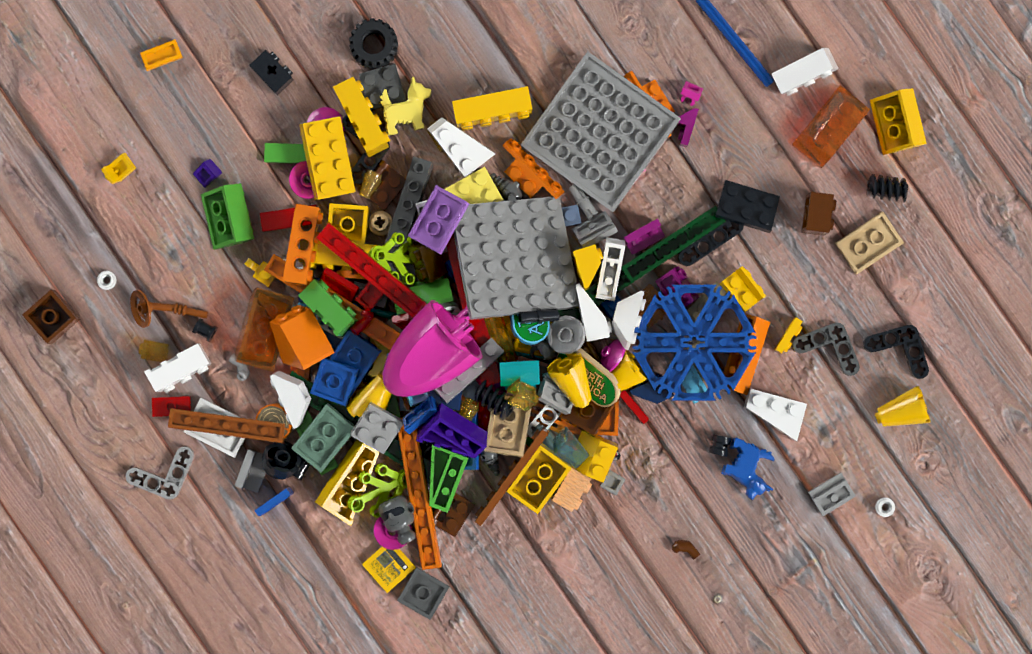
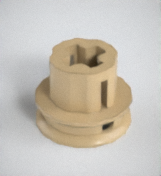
(375, 228)

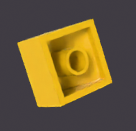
(350, 220)
(600, 456)

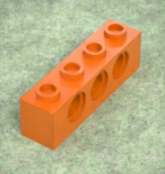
(302, 214)

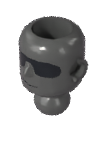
(397, 516)

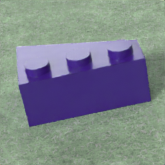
(454, 432)

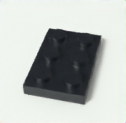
(747, 206)

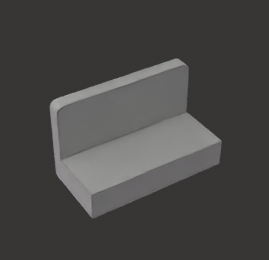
(251, 472)

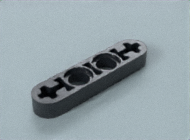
(712, 244)

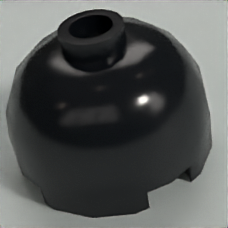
(280, 460)

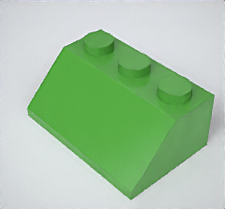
(227, 216)
(437, 290)

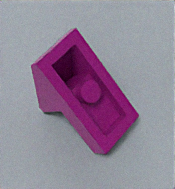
(687, 121)

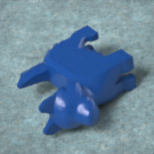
(745, 465)

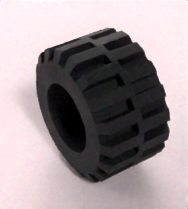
(366, 29)

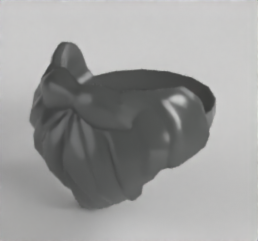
(545, 349)

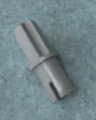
(583, 201)

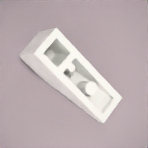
(610, 269)
(591, 317)

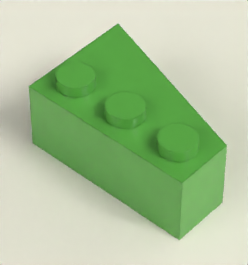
(328, 307)
(444, 476)

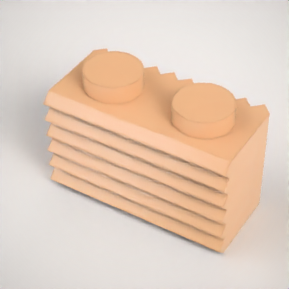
(571, 490)

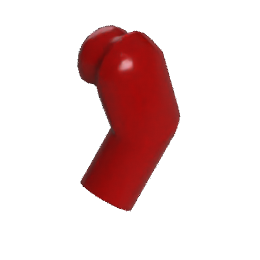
(364, 322)

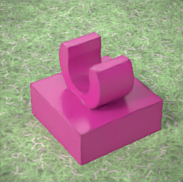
(691, 91)

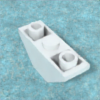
(627, 318)
(292, 396)

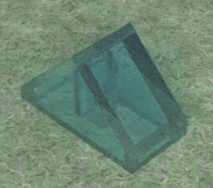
(569, 448)

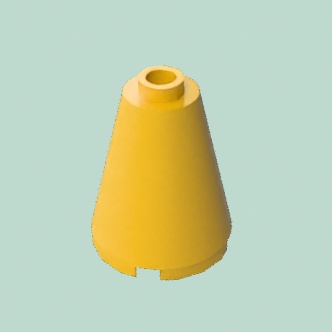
(628, 372)
(571, 378)
(372, 392)
(904, 410)

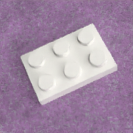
(226, 444)

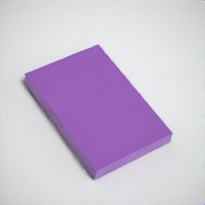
(438, 219)

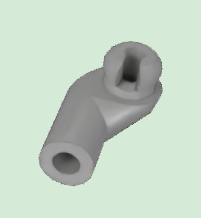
(242, 369)

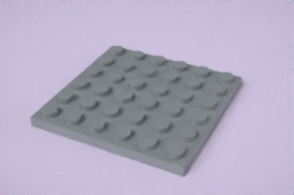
(600, 131)
(515, 258)

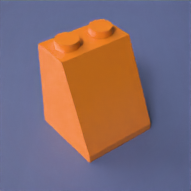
(300, 338)

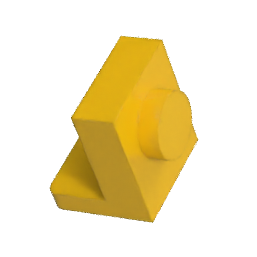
(118, 169)

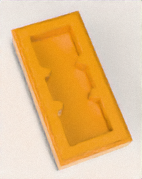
(161, 55)

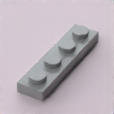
(490, 353)

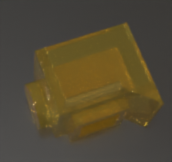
(524, 395)

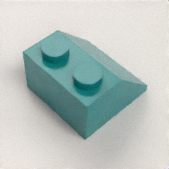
(526, 370)

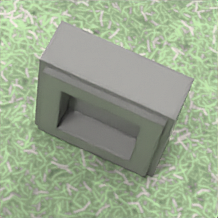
(612, 482)

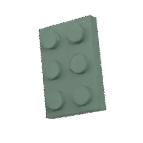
(324, 438)

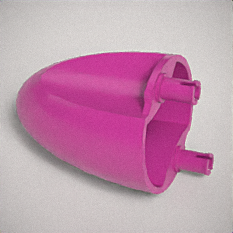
(430, 351)

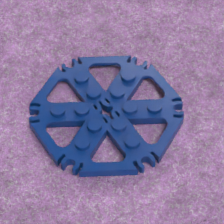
(686, 358)

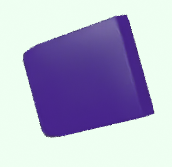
(207, 173)

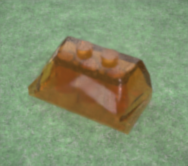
(830, 126)
(256, 340)

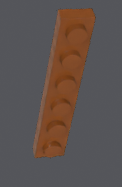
(226, 425)
(505, 482)

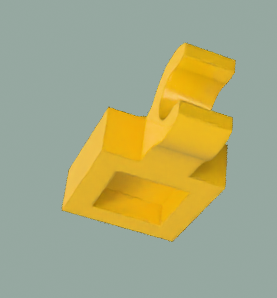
(260, 274)

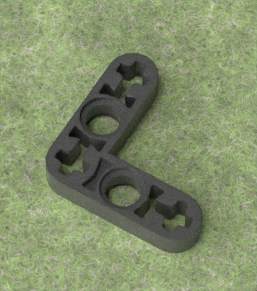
(829, 338)

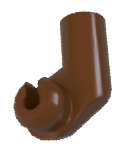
(685, 546)

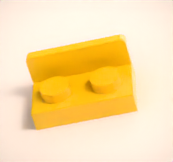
(744, 288)

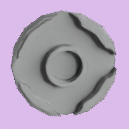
(566, 335)

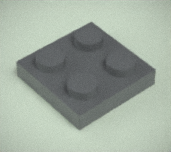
(379, 79)
(423, 593)

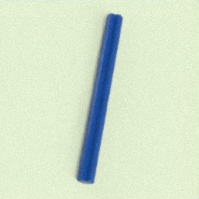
(736, 42)

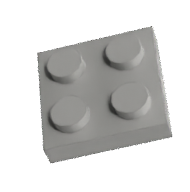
(377, 428)

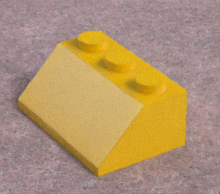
(898, 121)
(587, 263)

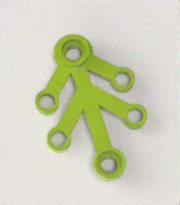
(396, 257)
(382, 491)

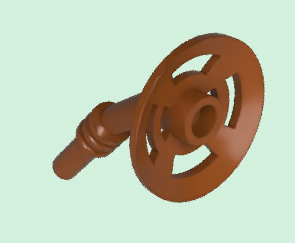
(145, 307)

